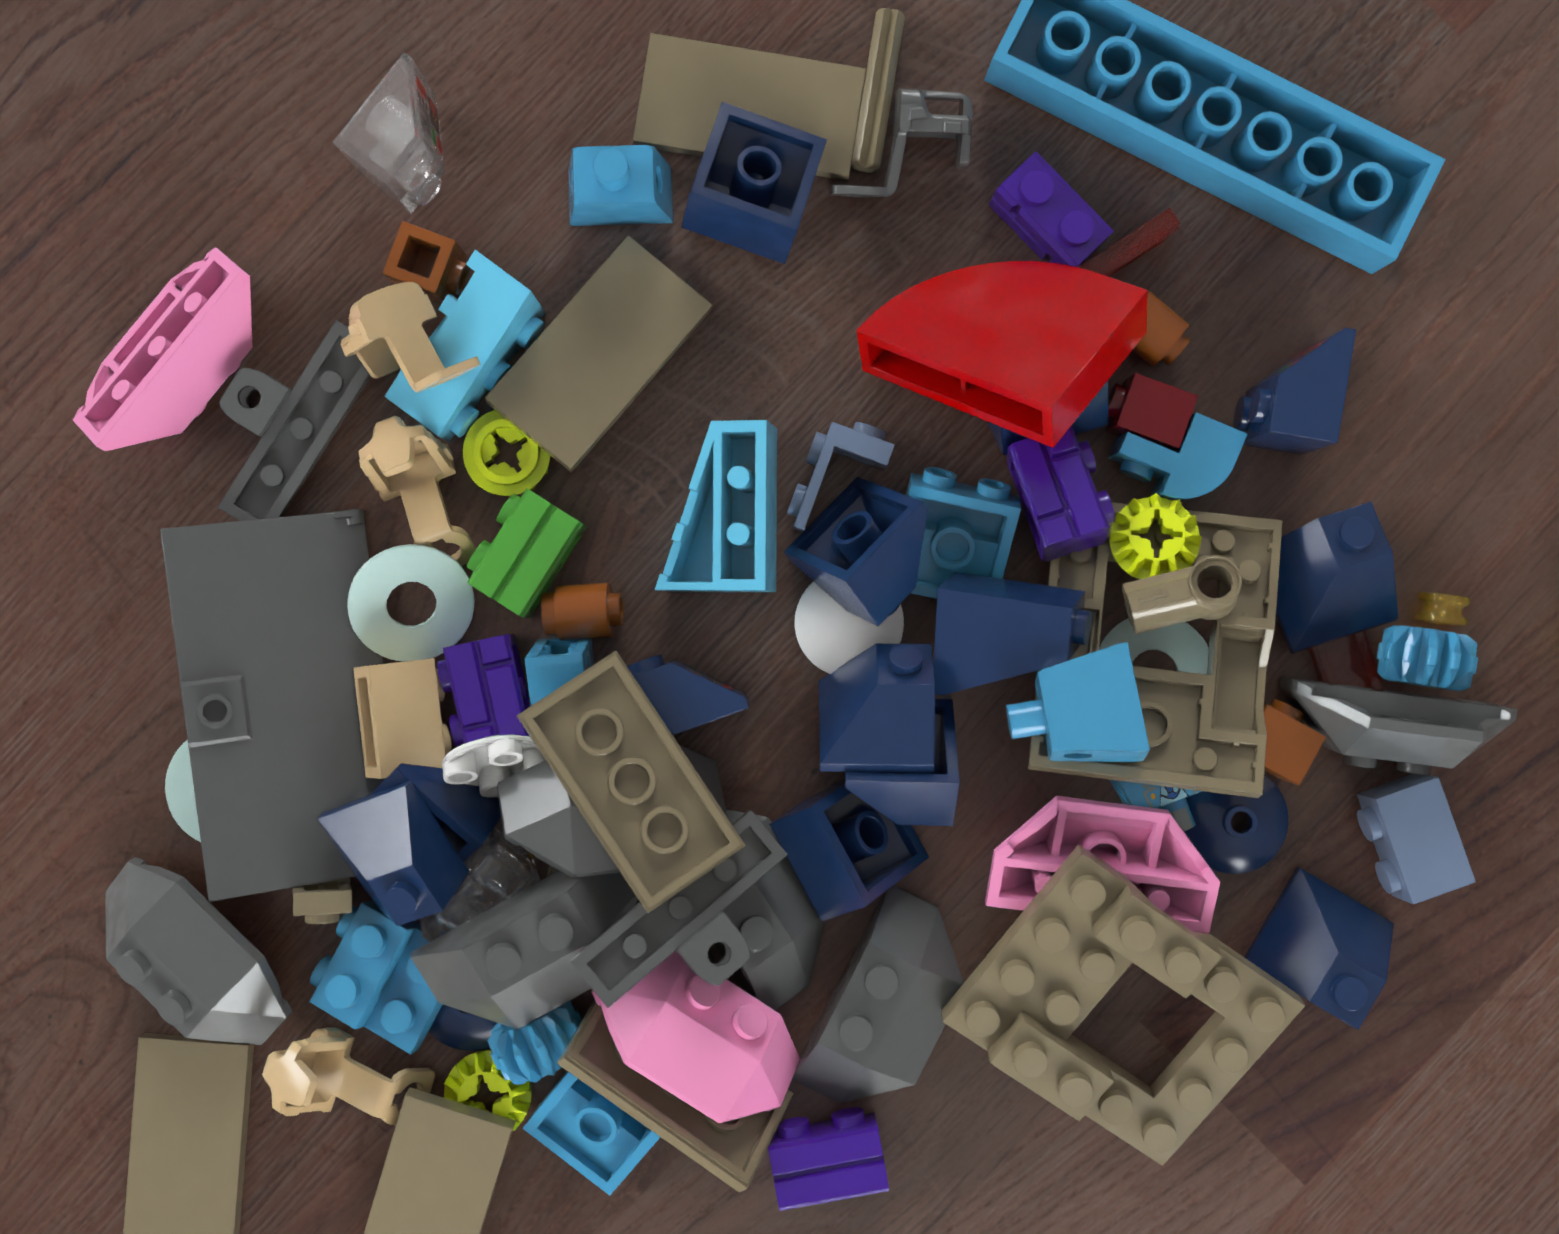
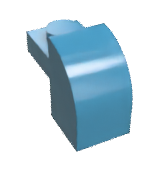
(1188, 472)

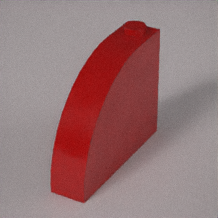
(1008, 341)

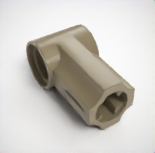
(1176, 595)

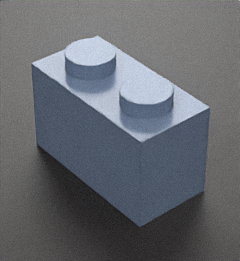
(1414, 838)

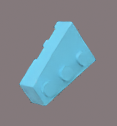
(486, 321)
(730, 514)

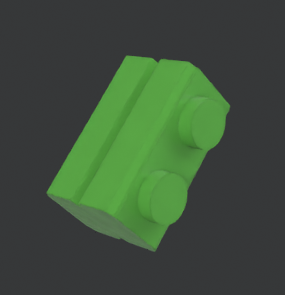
(524, 553)

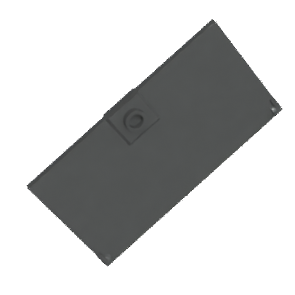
(269, 692)

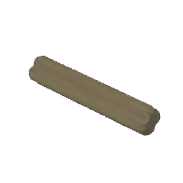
(878, 90)

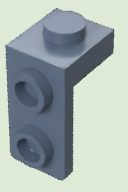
(861, 444)

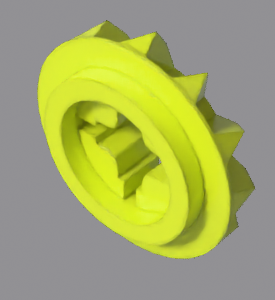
(502, 479)
(1135, 553)
(465, 1082)

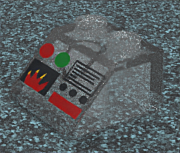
(397, 137)

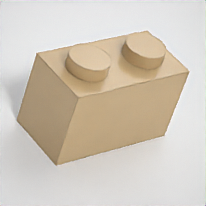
(400, 716)

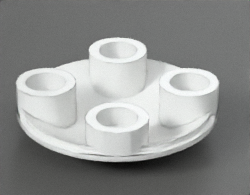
(835, 636)
(490, 761)

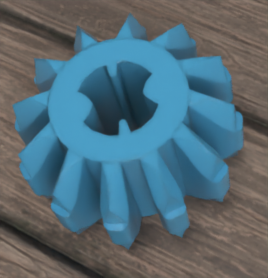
(1427, 657)
(534, 1048)

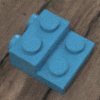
(964, 529)
(375, 980)
(590, 1132)

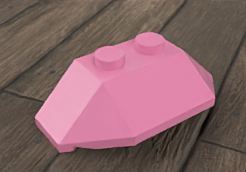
(172, 357)
(1132, 839)
(703, 1041)

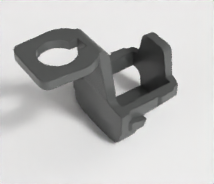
(914, 120)

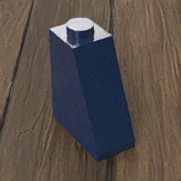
(1003, 629)

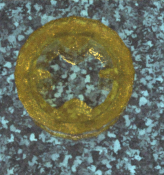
(1442, 609)

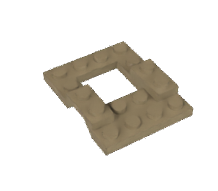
(1199, 727)
(1064, 961)

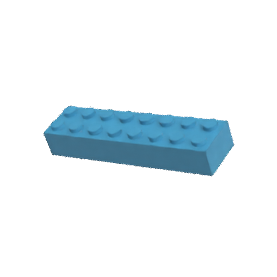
(1219, 124)

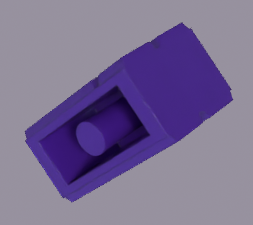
(1049, 214)
(1060, 495)
(485, 688)
(827, 1159)

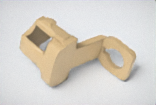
(390, 336)
(411, 466)
(320, 1069)

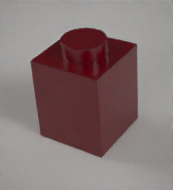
(1150, 410)

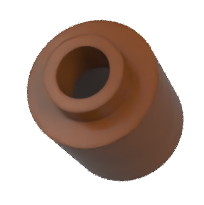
(1164, 333)
(582, 611)

